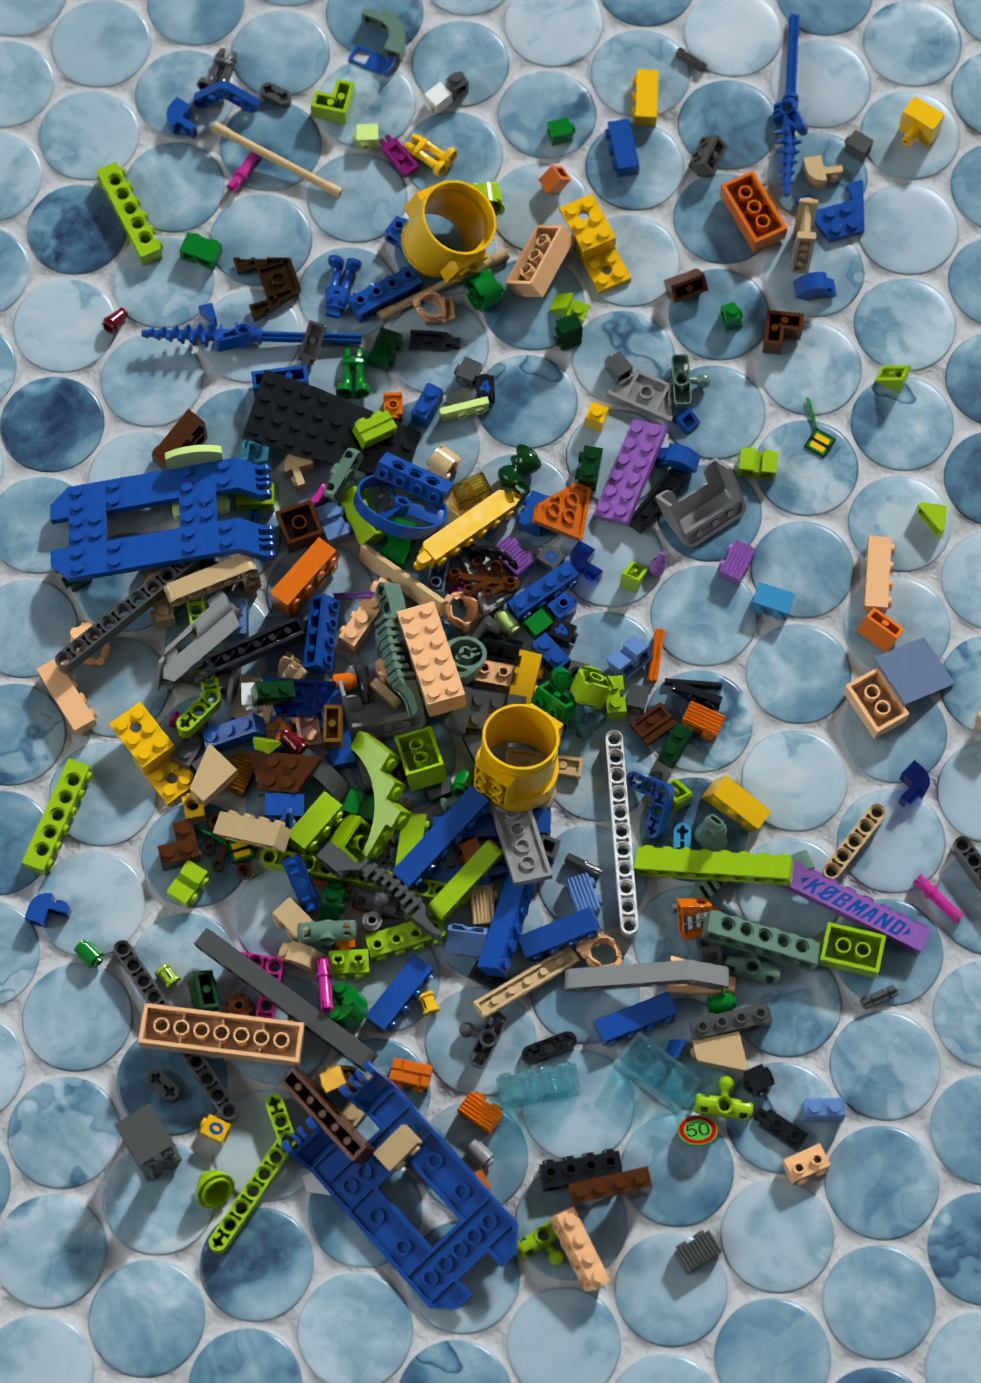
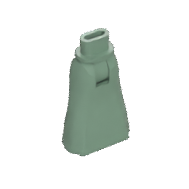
(711, 834)

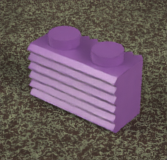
(523, 558)
(737, 562)

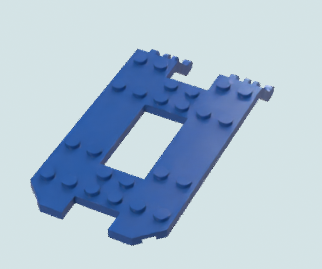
(200, 531)
(428, 1270)

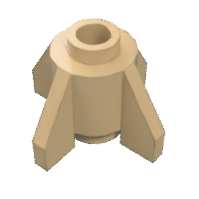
(291, 667)

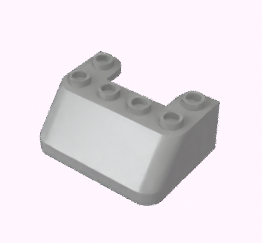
(705, 508)

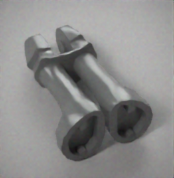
(222, 63)
(486, 625)

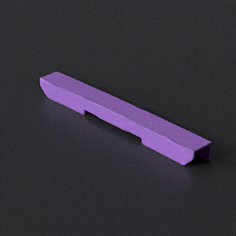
(361, 595)

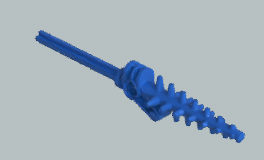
(787, 111)
(241, 336)

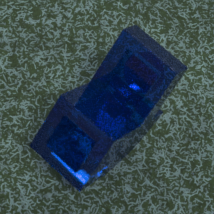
(580, 559)
(918, 782)

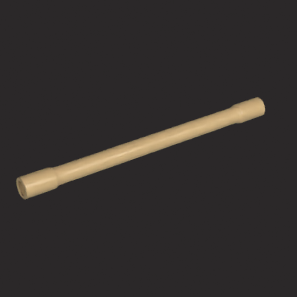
(226, 132)
(391, 310)

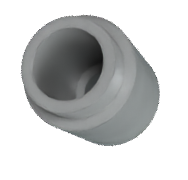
(369, 917)
(479, 1154)

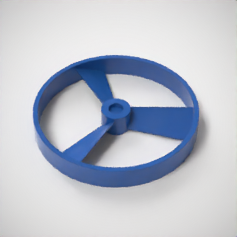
(400, 507)

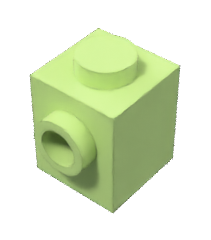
(366, 136)

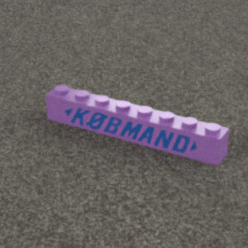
(858, 908)

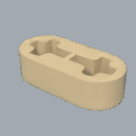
(385, 693)

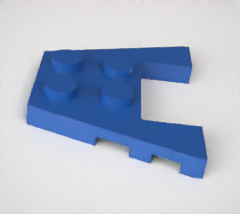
(842, 219)

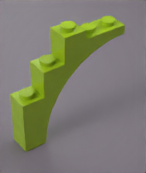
(387, 790)

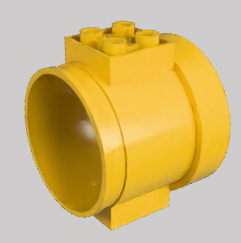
(467, 210)
(513, 786)

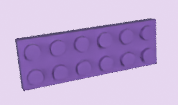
(630, 472)

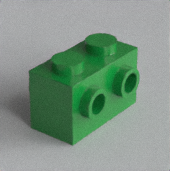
(554, 702)

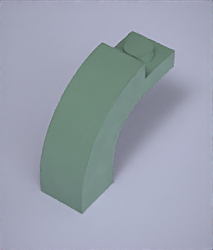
(392, 26)

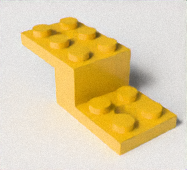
(595, 243)
(152, 752)

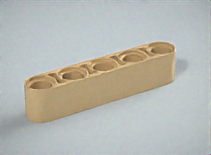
(856, 835)

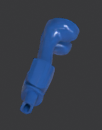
(335, 295)

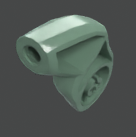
(469, 659)

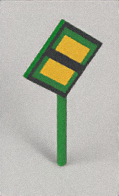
(819, 441)
(237, 851)

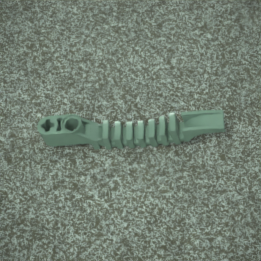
(390, 601)
(802, 857)

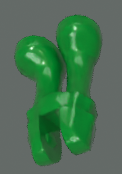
(345, 388)

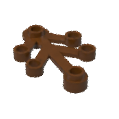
(505, 583)
(222, 852)

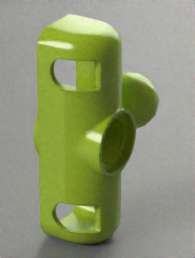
(735, 1106)
(532, 1242)

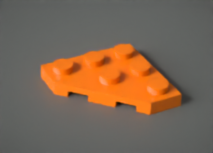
(565, 511)

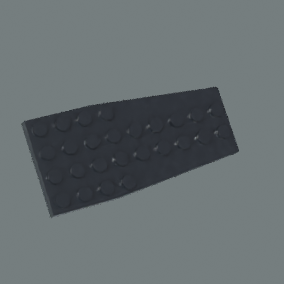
(317, 424)

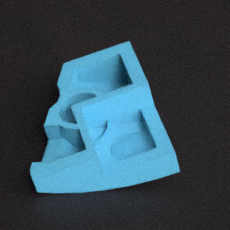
(255, 453)

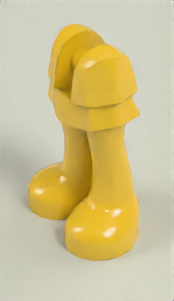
(418, 152)

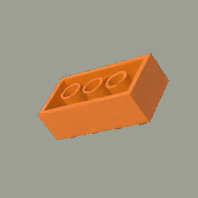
(753, 211)
(304, 578)

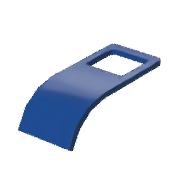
(375, 62)

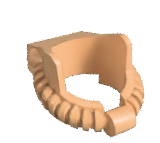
(445, 307)
(472, 617)
(76, 631)
(585, 948)

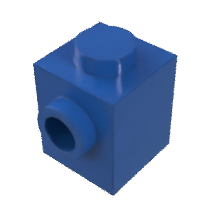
(562, 606)

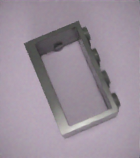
(148, 1142)

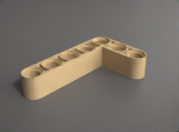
(214, 578)

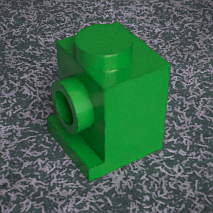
(731, 316)

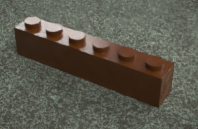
(327, 1116)

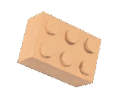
(876, 703)

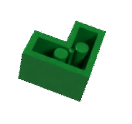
(398, 548)

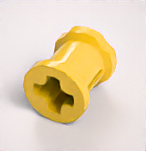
(428, 1003)

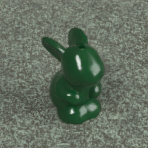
(523, 464)

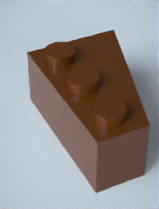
(187, 432)

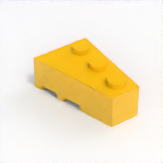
(527, 675)
(736, 803)

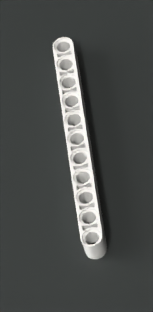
(623, 824)

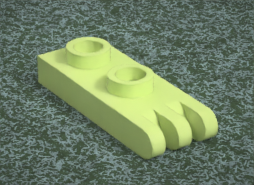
(464, 409)

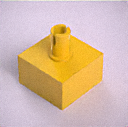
(920, 123)

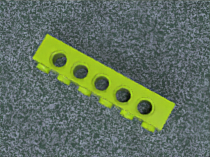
(145, 251)
(72, 771)

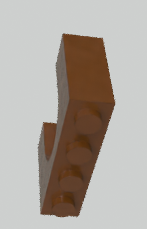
(632, 1182)

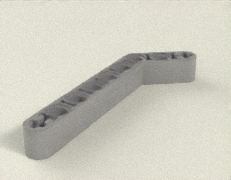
(647, 975)

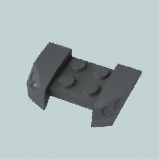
(479, 708)

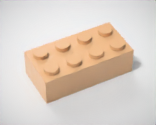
(539, 261)

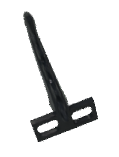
(487, 551)

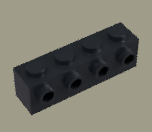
(573, 1170)

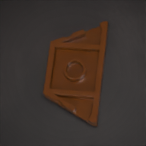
(282, 771)

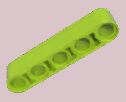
(465, 880)

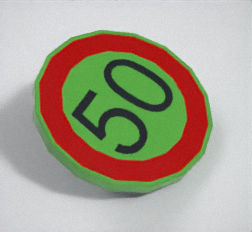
(697, 1130)

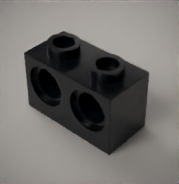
(502, 648)

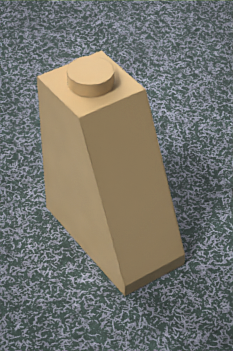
(212, 776)
(720, 1052)

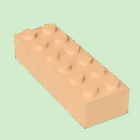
(431, 659)

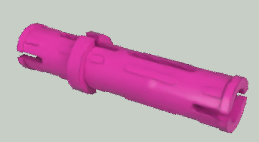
(240, 174)
(931, 892)
(324, 979)

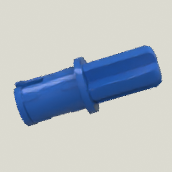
(288, 817)

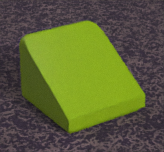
(265, 744)

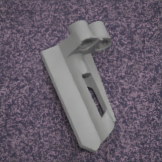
(212, 629)

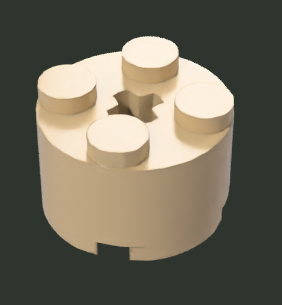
(443, 462)

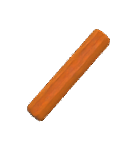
(656, 653)

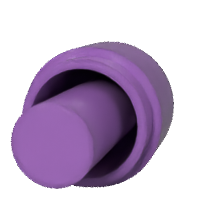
(658, 565)

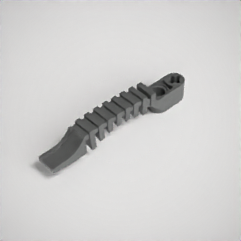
(342, 866)

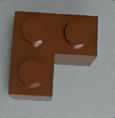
(779, 326)
(185, 848)

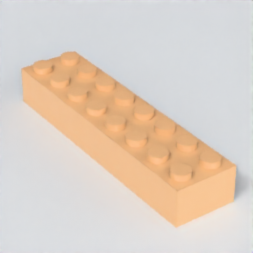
(221, 1035)

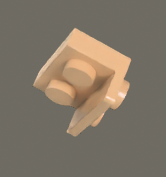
(309, 730)

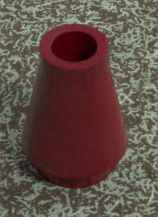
(114, 320)
(293, 742)

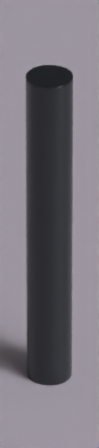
(694, 683)

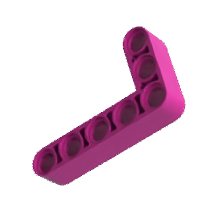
(266, 962)

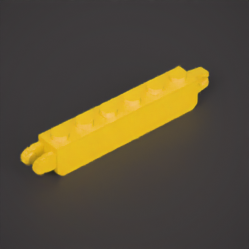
(466, 528)

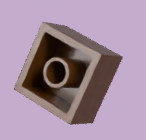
(299, 525)

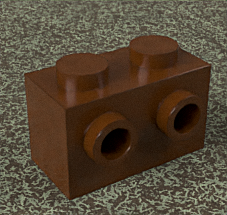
(686, 285)

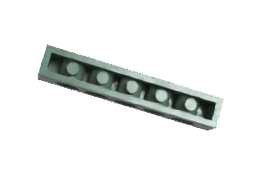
(732, 937)

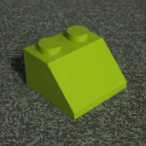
(352, 837)

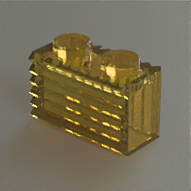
(470, 491)

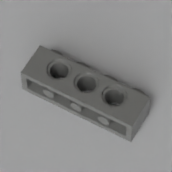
(740, 1020)

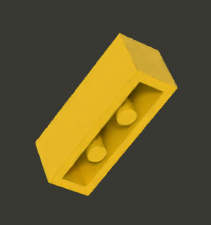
(645, 97)

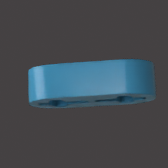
(687, 837)

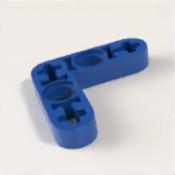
(228, 91)
(657, 795)

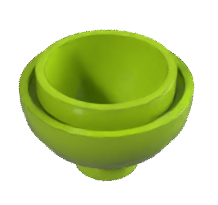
(214, 1188)

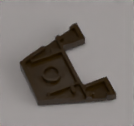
(277, 280)

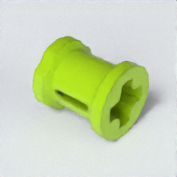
(167, 976)

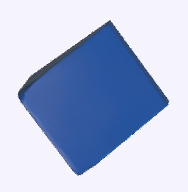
(208, 313)
(686, 420)
(675, 1048)

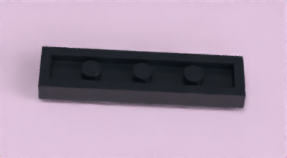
(649, 507)

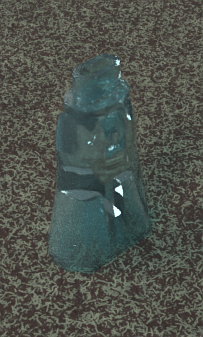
(585, 720)

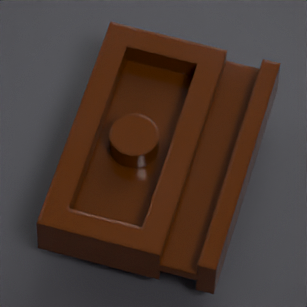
(653, 724)

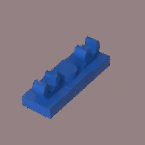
(302, 883)

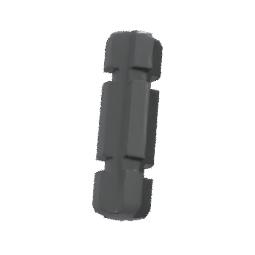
(691, 59)
(879, 997)

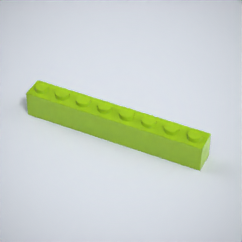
(714, 866)

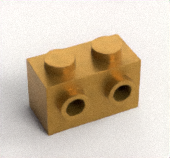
(336, 1076)

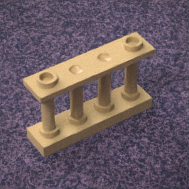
(804, 236)

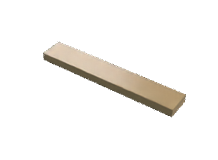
(394, 574)
(526, 982)

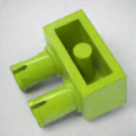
(349, 964)

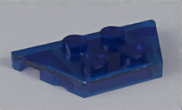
(308, 699)

